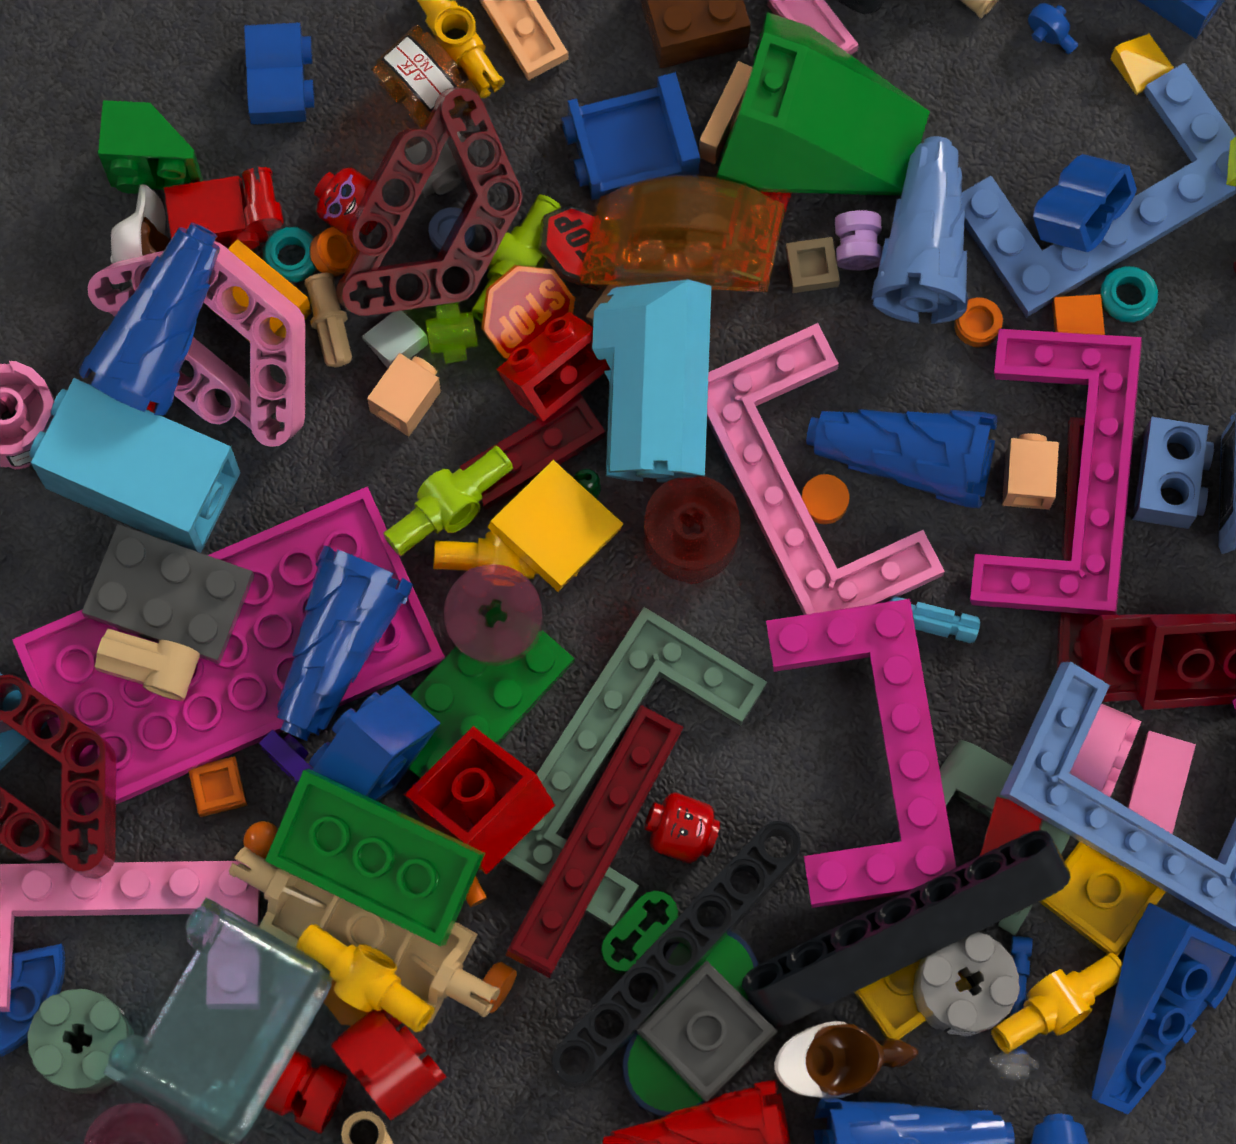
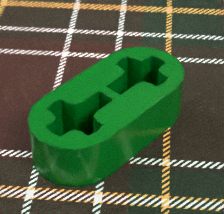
(631, 923)

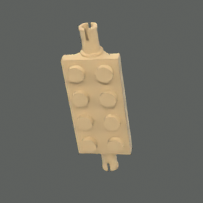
(424, 967)

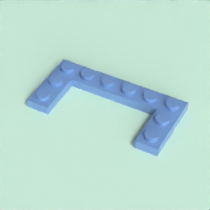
(1040, 275)
(1045, 787)

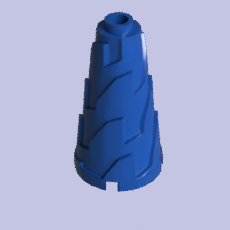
(155, 327)
(920, 450)
(341, 626)
(907, 1124)

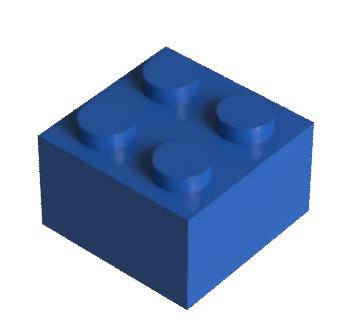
(376, 743)

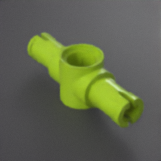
(519, 247)
(448, 500)

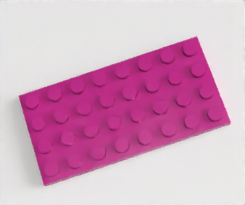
(233, 700)

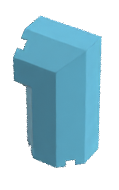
(657, 378)

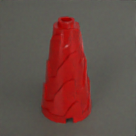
(736, 1117)

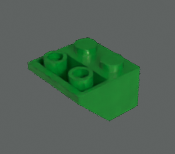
(143, 149)

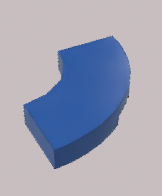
(33, 980)

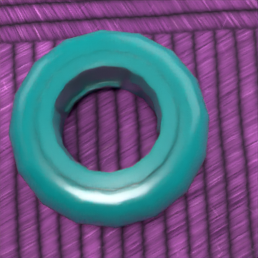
(285, 237)
(1120, 310)

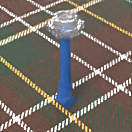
(1017, 1062)

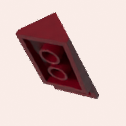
(1163, 658)

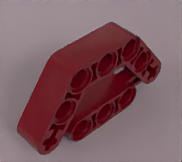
(454, 252)
(75, 784)

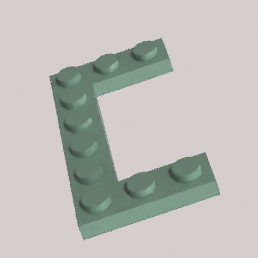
(647, 651)

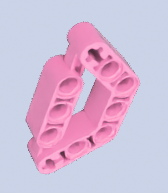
(263, 398)

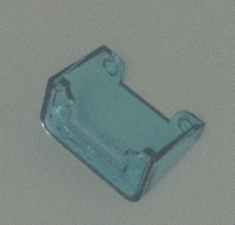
(224, 1025)

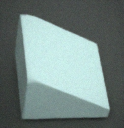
(395, 336)

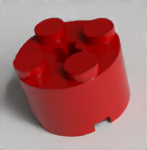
(388, 1062)

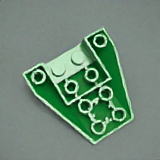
(819, 120)

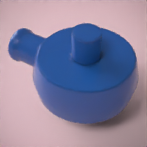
(1051, 26)

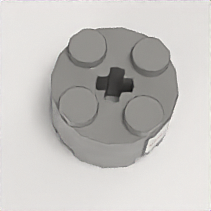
(994, 988)

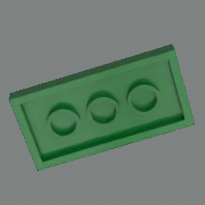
(485, 696)
(374, 857)

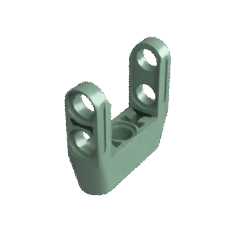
(976, 780)

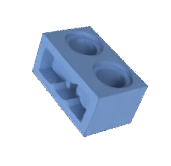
(1162, 471)

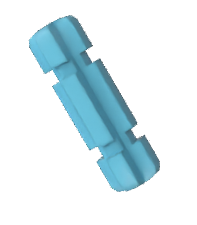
(944, 622)

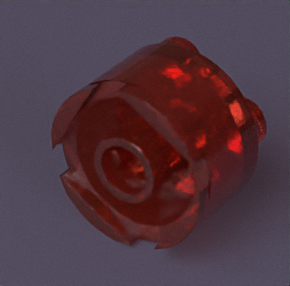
(688, 503)

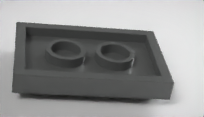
(168, 593)

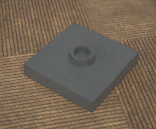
(706, 1032)

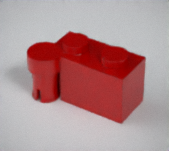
(227, 207)

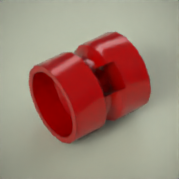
(307, 1092)

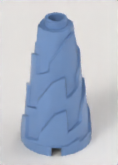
(925, 256)

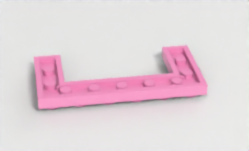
(773, 497)
(124, 890)

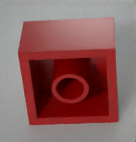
(481, 797)

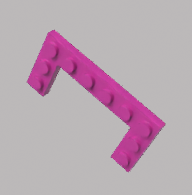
(1093, 575)
(925, 845)

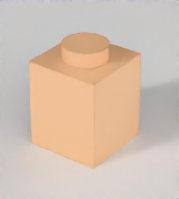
(405, 393)
(1030, 472)

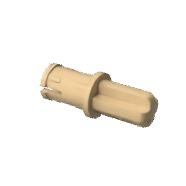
(328, 319)

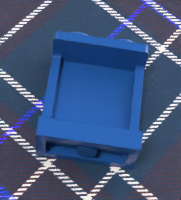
(632, 138)

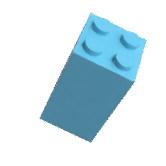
(134, 466)

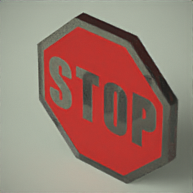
(565, 242)

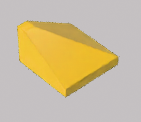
(1140, 62)

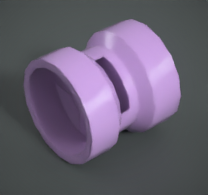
(858, 240)

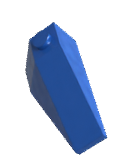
(1162, 989)

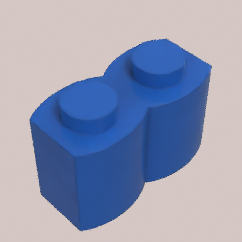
(277, 73)
(1084, 202)

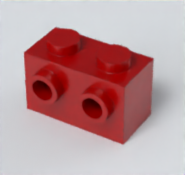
(553, 366)

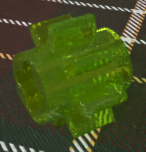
(451, 332)

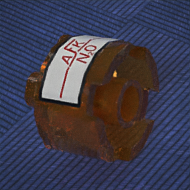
(419, 73)

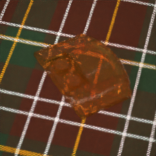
(684, 231)

